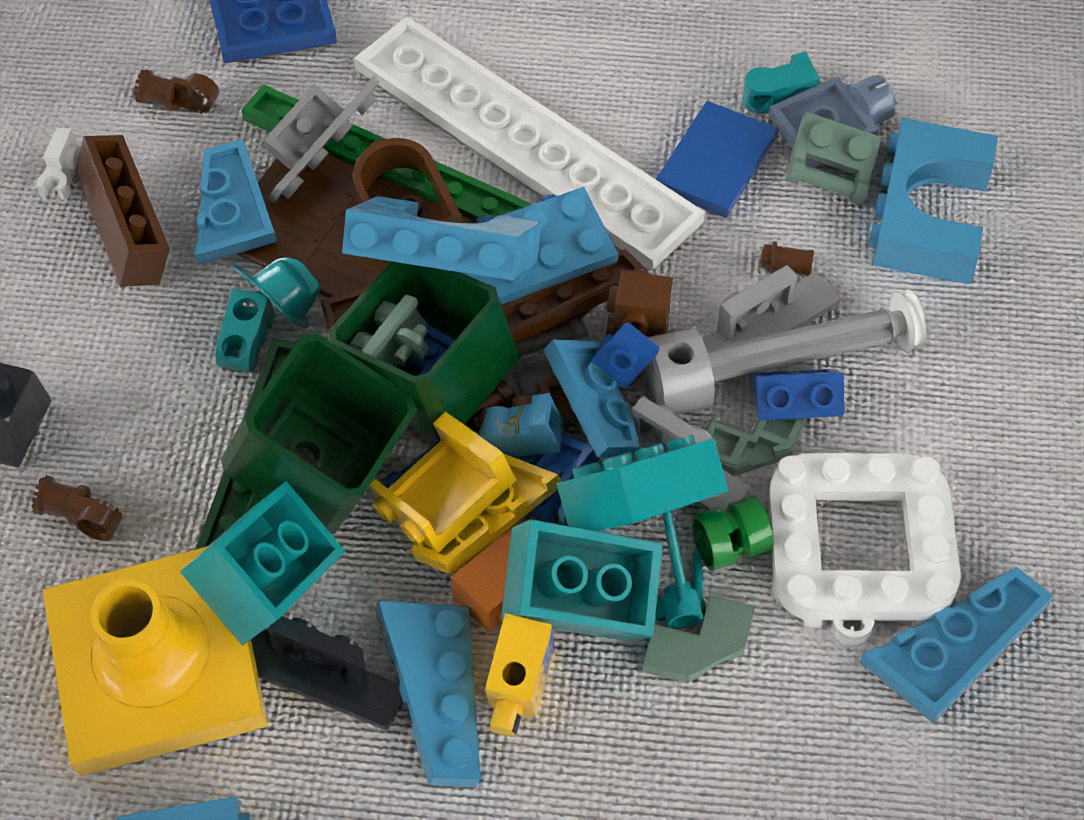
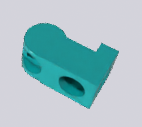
(778, 83)
(243, 330)

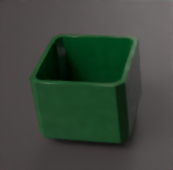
(458, 308)
(335, 411)

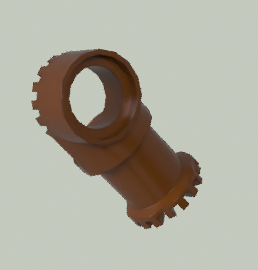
(177, 91)
(78, 507)

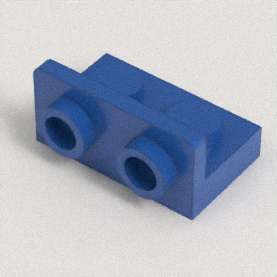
(798, 394)

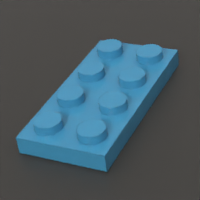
(569, 245)

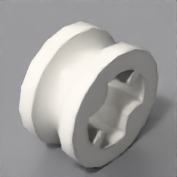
(850, 637)

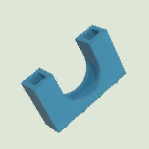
(393, 232)
(909, 237)

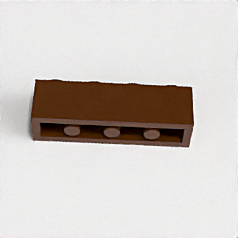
(122, 210)

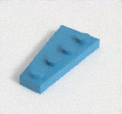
(952, 649)
(437, 684)

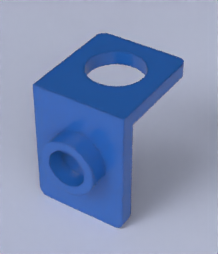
(625, 354)

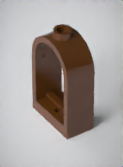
(402, 153)

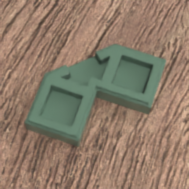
(765, 446)
(688, 655)

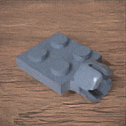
(852, 105)

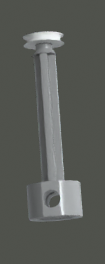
(686, 371)

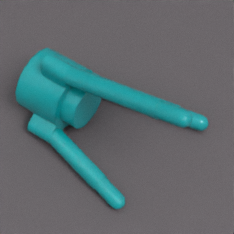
(681, 604)

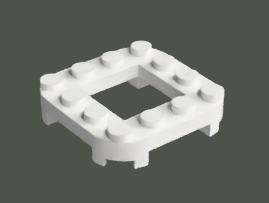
(862, 594)

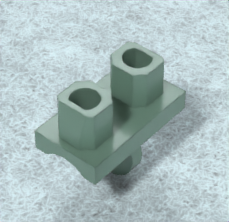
(398, 333)

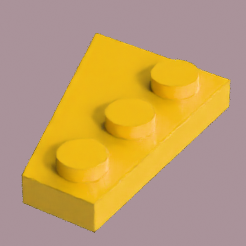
(526, 493)

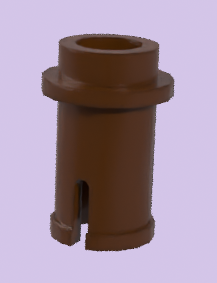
(777, 257)
(501, 396)

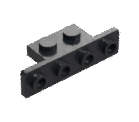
(325, 671)

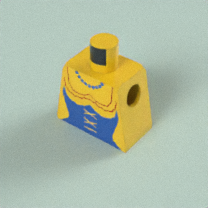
(521, 658)

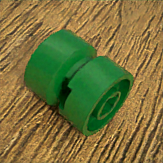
(738, 531)

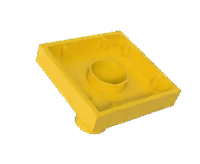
(146, 666)

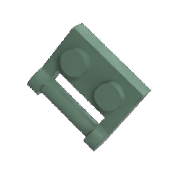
(837, 147)

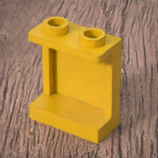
(445, 486)

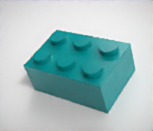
(642, 487)
(263, 563)
(582, 580)

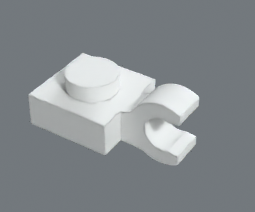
(61, 164)

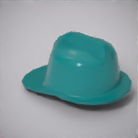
(287, 286)

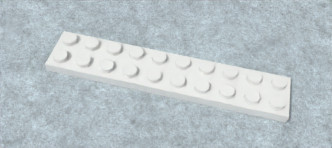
(528, 139)

